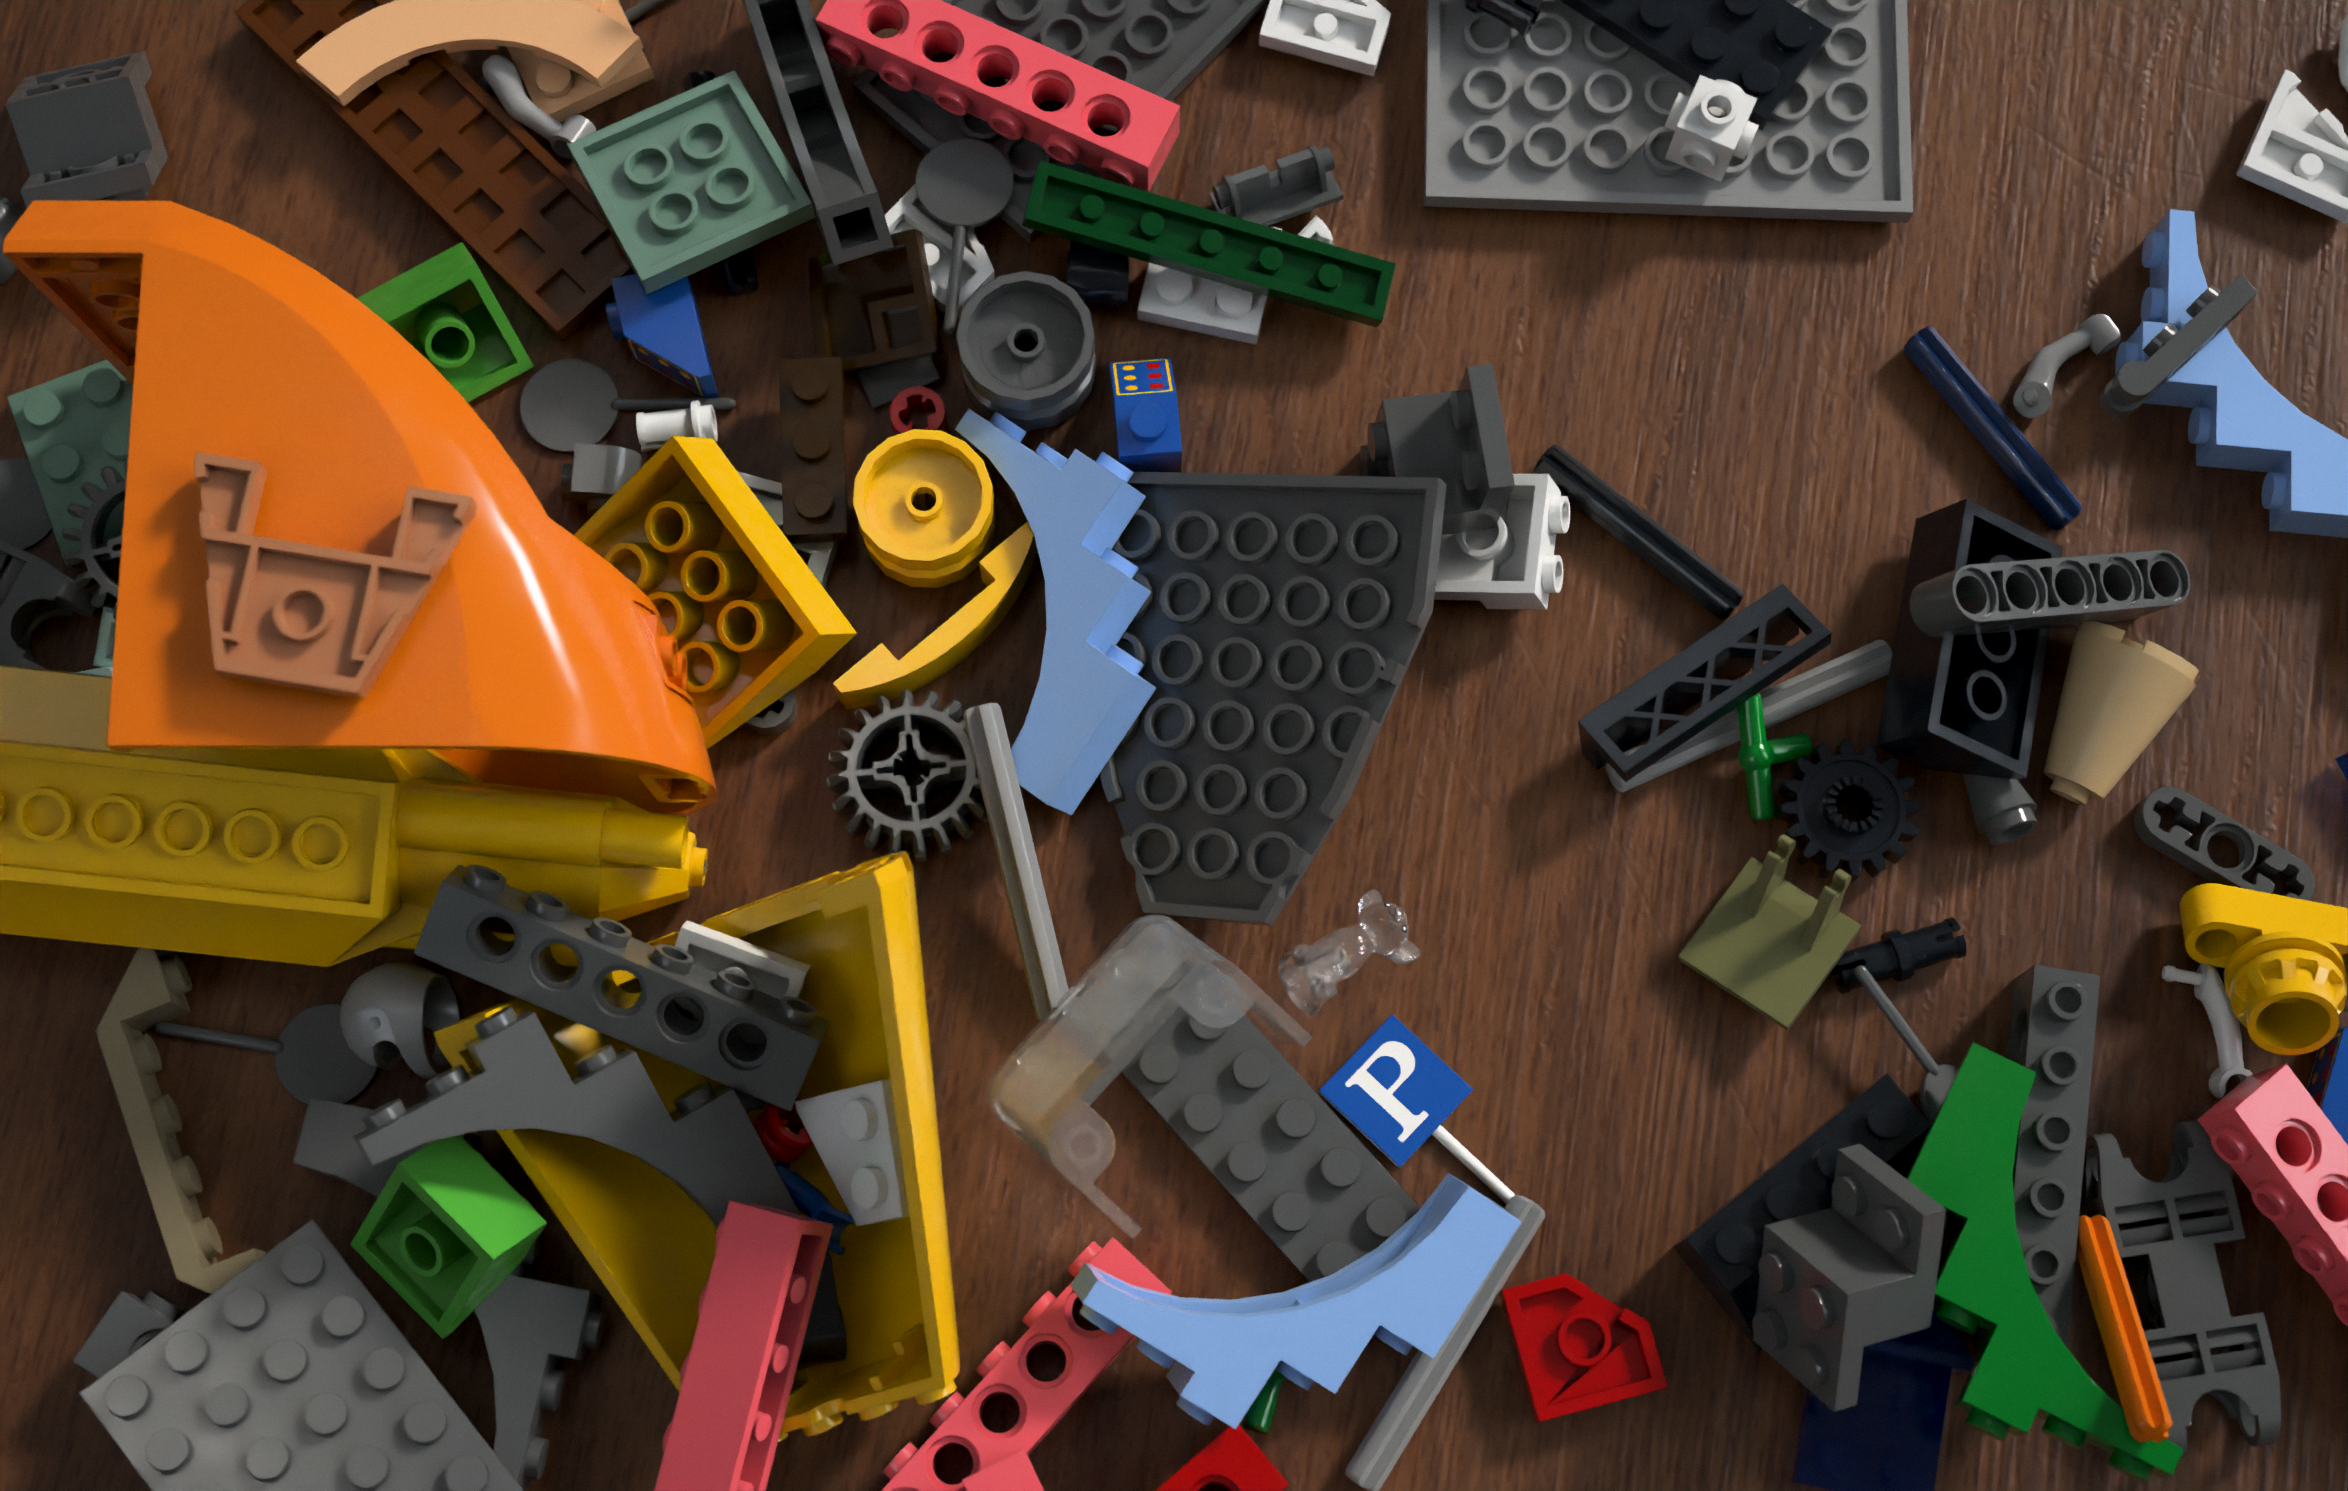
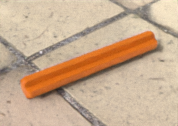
(2122, 1331)

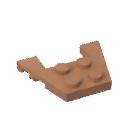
(310, 610)

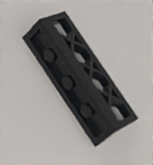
(1697, 674)

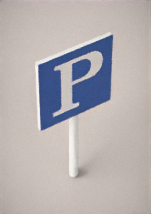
(1401, 1096)

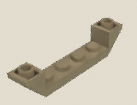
(149, 994)

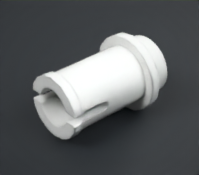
(658, 427)

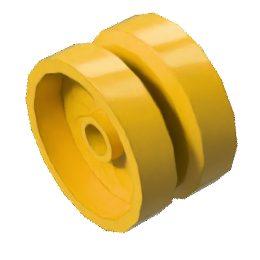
(956, 500)

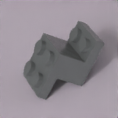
(88, 131)
(1451, 439)
(1848, 1276)

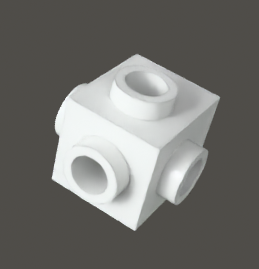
(1711, 127)

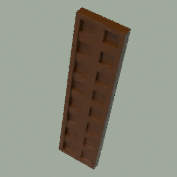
(465, 166)

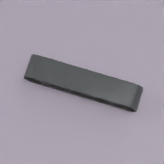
(2049, 593)

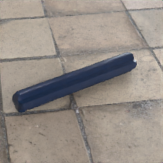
(1993, 428)

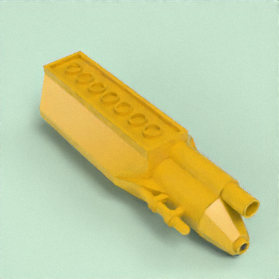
(287, 846)

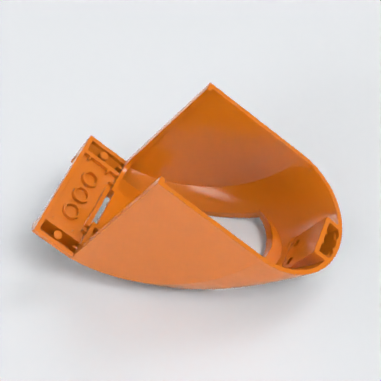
(528, 646)

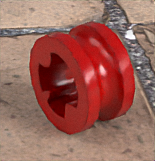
(913, 397)
(777, 1139)

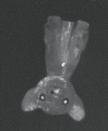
(1316, 970)

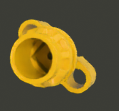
(2279, 960)

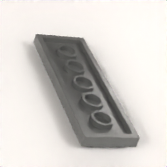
(1269, 1142)

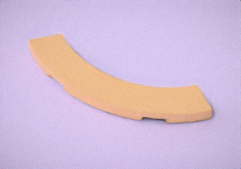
(403, 29)

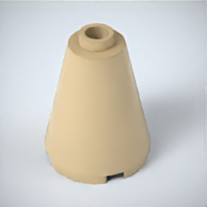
(2111, 709)

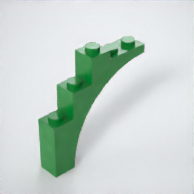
(1986, 1283)

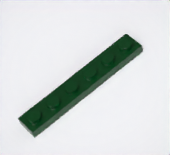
(1208, 244)

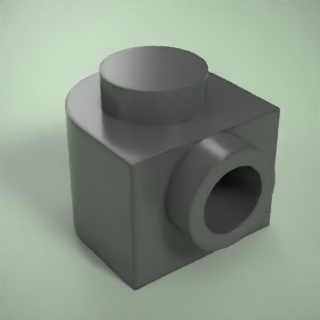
(597, 474)

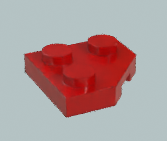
(1578, 1347)

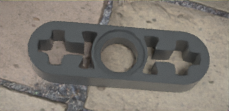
(2188, 814)

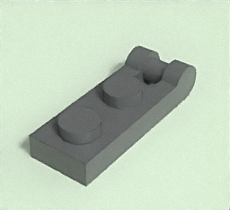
(2175, 347)

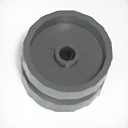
(1027, 349)

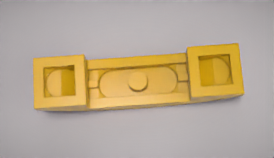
(881, 674)

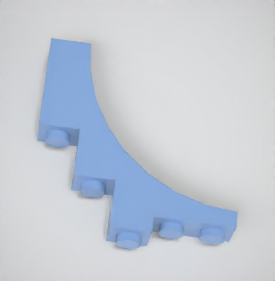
(2235, 412)
(1086, 682)
(1401, 1292)

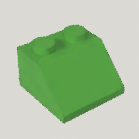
(452, 321)
(447, 1232)

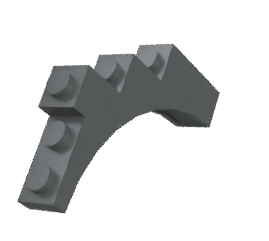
(818, 128)
(522, 1084)
(522, 1320)

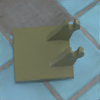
(1771, 938)

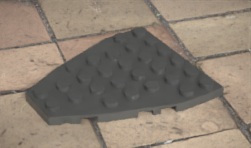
(1273, 666)

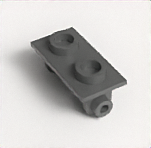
(1267, 197)

